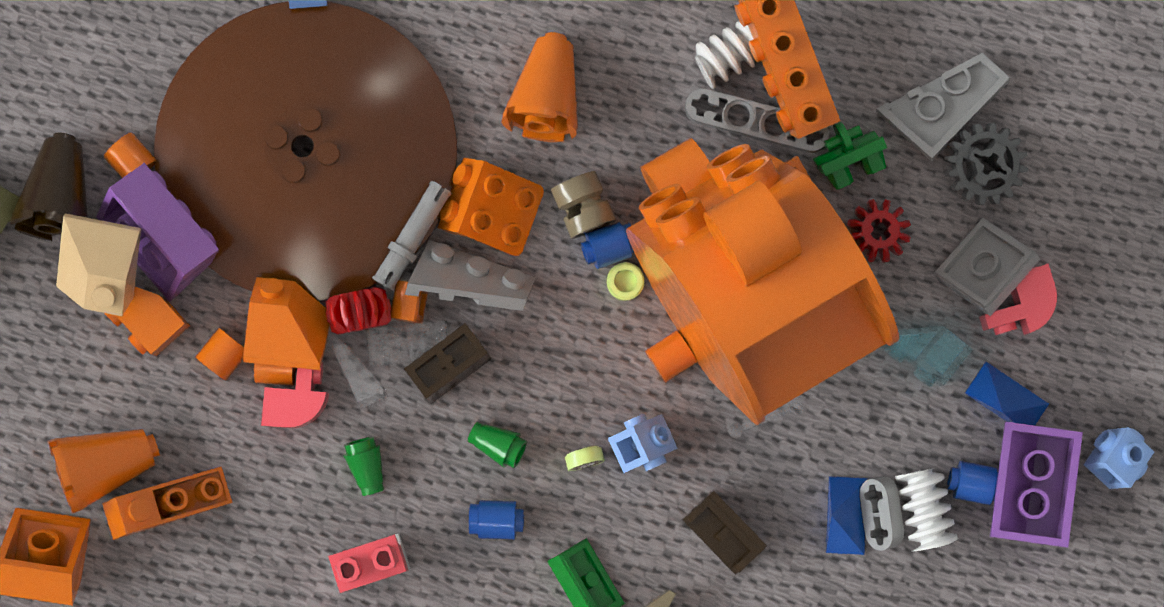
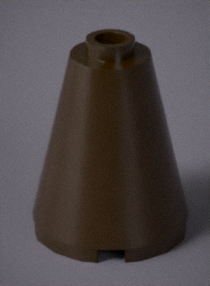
(52, 189)

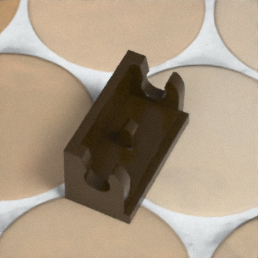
(447, 363)
(724, 532)

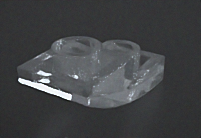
(402, 343)

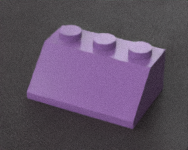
(171, 242)
(1036, 484)

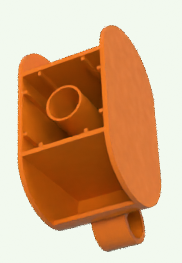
(756, 274)

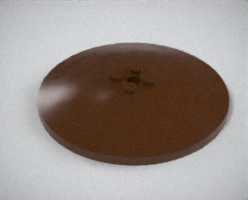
(319, 75)

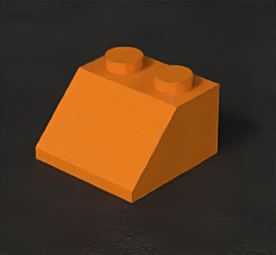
(43, 556)

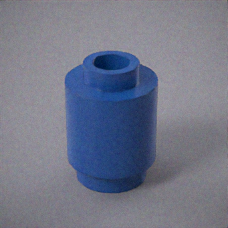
(607, 245)
(973, 482)
(495, 519)

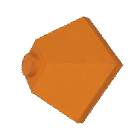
(285, 326)

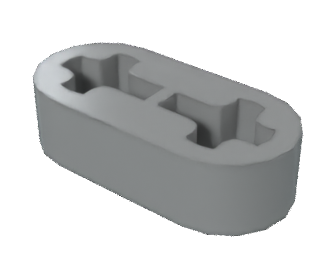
(881, 513)

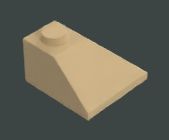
(98, 263)

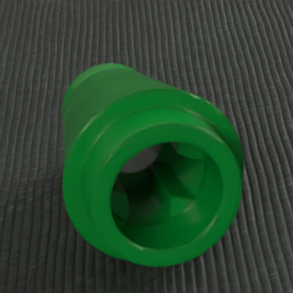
(498, 444)
(365, 464)

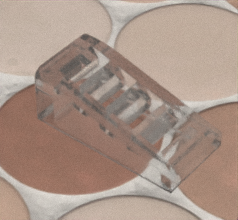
(362, 382)

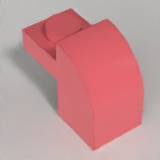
(1033, 301)
(295, 407)

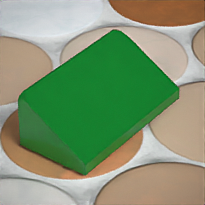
(585, 577)

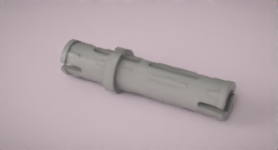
(411, 236)

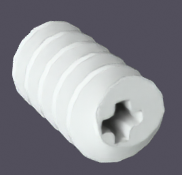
(725, 54)
(927, 509)

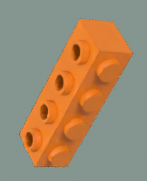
(789, 64)

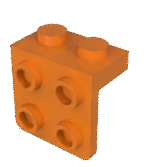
(491, 206)

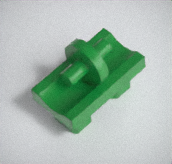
(851, 149)

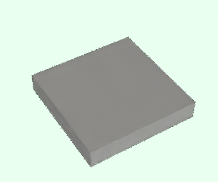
(986, 266)

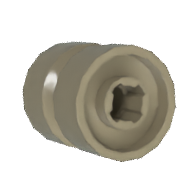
(583, 204)

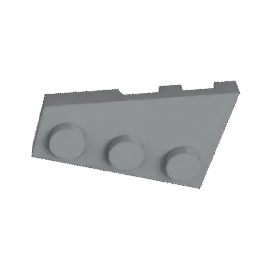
(942, 108)
(465, 275)

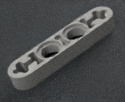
(754, 127)

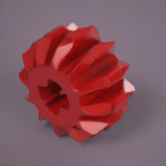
(892, 232)
(358, 310)

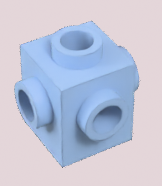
(643, 443)
(1119, 457)

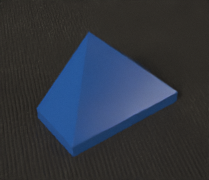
(1005, 396)
(845, 516)

